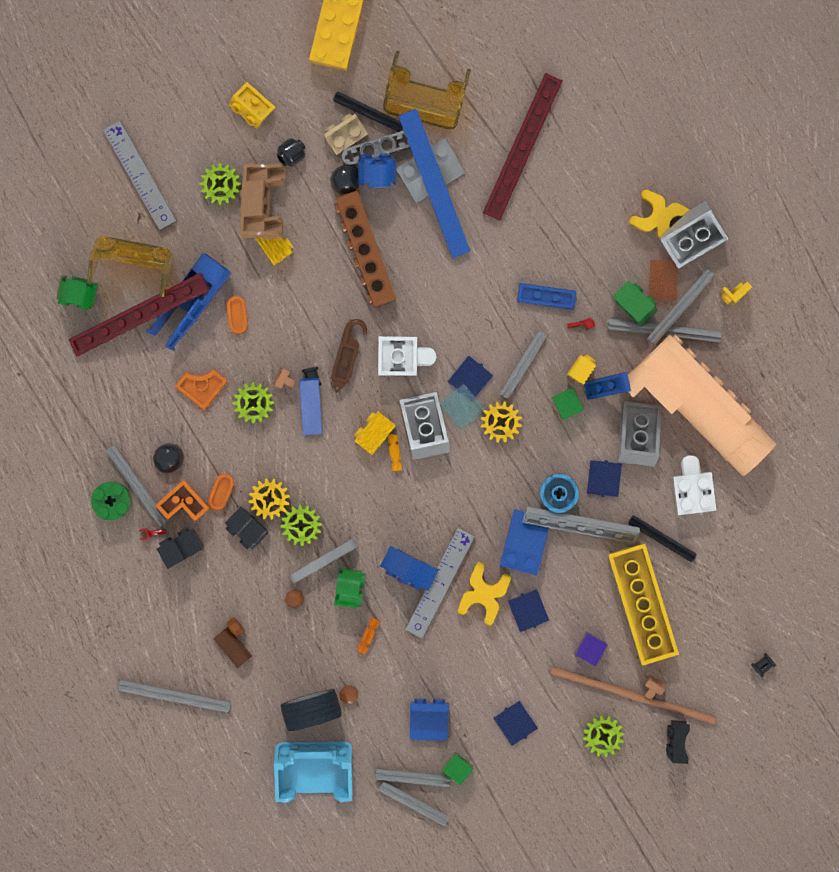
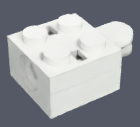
(402, 356)
(694, 488)

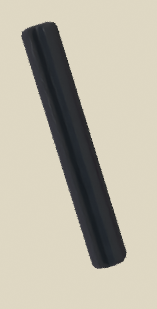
(367, 111)
(662, 538)

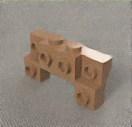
(256, 198)

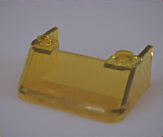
(434, 104)
(132, 253)

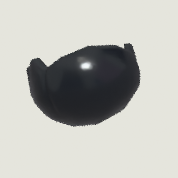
(344, 179)
(168, 458)

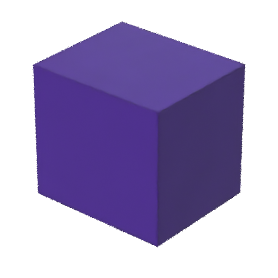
(591, 649)

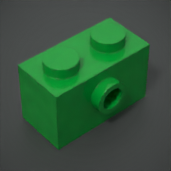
(634, 303)

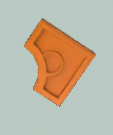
(201, 388)

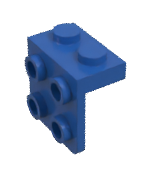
(429, 719)

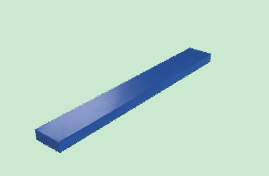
(434, 183)

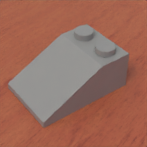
(693, 235)
(424, 426)
(639, 434)

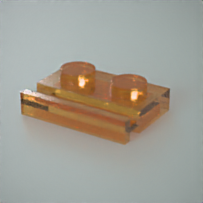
(663, 280)

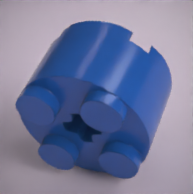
(377, 170)

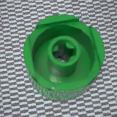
(77, 292)
(102, 494)
(348, 588)

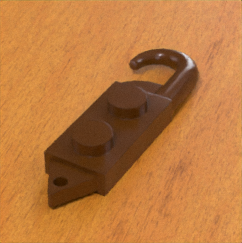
(346, 355)

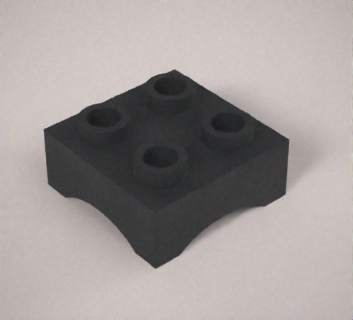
(677, 734)

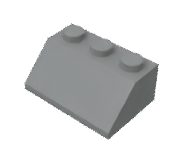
(447, 163)

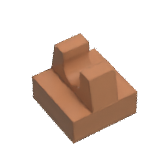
(282, 378)
(654, 686)

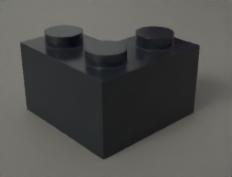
(180, 548)

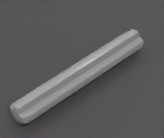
(523, 365)
(411, 777)
(413, 803)

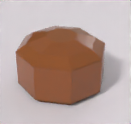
(294, 599)
(235, 627)
(348, 694)

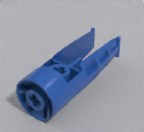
(215, 275)

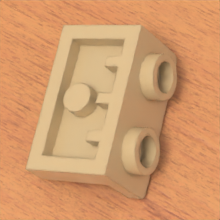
(345, 134)

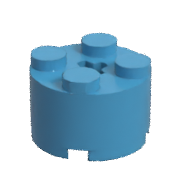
(567, 486)

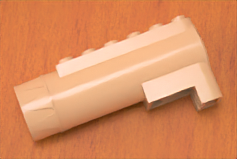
(687, 386)

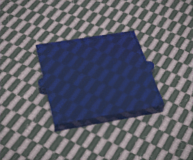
(471, 374)
(604, 478)
(528, 610)
(515, 723)

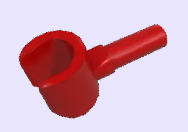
(588, 324)
(152, 532)

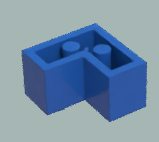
(408, 569)

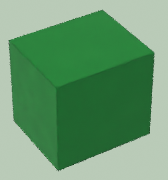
(567, 403)
(457, 768)

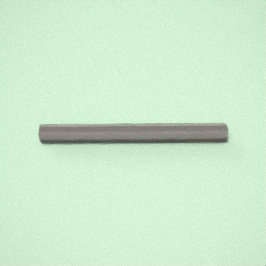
(681, 332)
(174, 696)

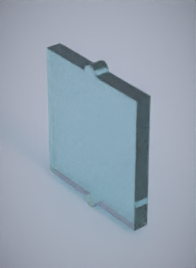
(462, 405)

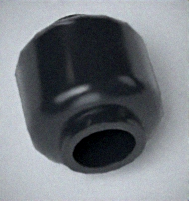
(291, 152)

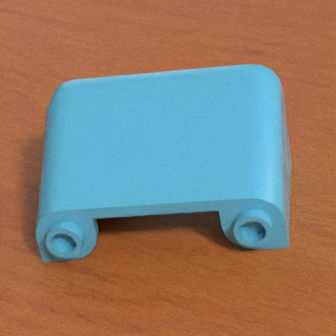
(313, 769)

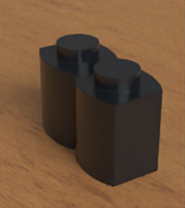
(246, 527)

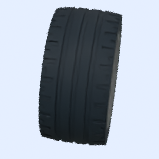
(311, 710)

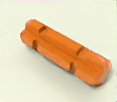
(368, 635)

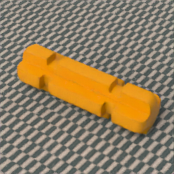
(394, 452)

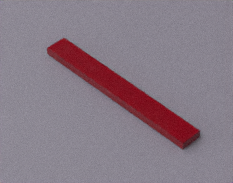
(522, 146)
(139, 314)

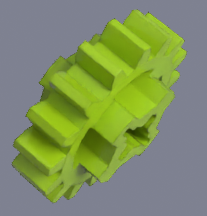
(227, 177)
(260, 409)
(301, 516)
(611, 732)

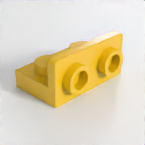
(251, 105)
(738, 292)

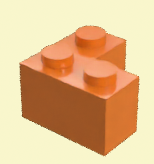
(183, 497)

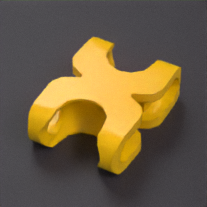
(660, 214)
(484, 593)

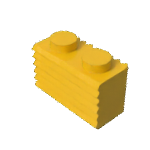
(276, 249)
(582, 368)
(374, 433)

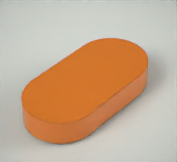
(237, 314)
(221, 491)

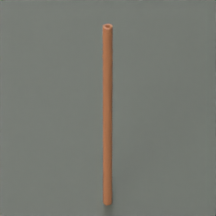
(633, 695)

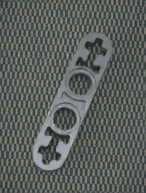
(377, 145)
(323, 561)

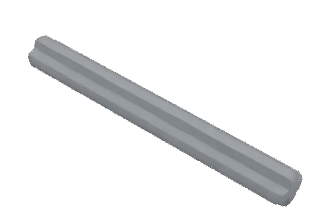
(680, 307)
(136, 485)

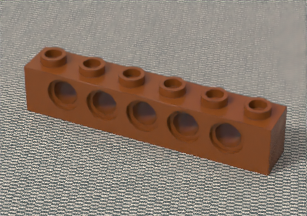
(353, 201)

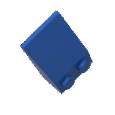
(523, 545)

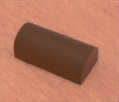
(232, 647)

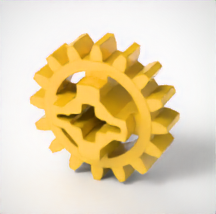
(508, 432)
(260, 496)

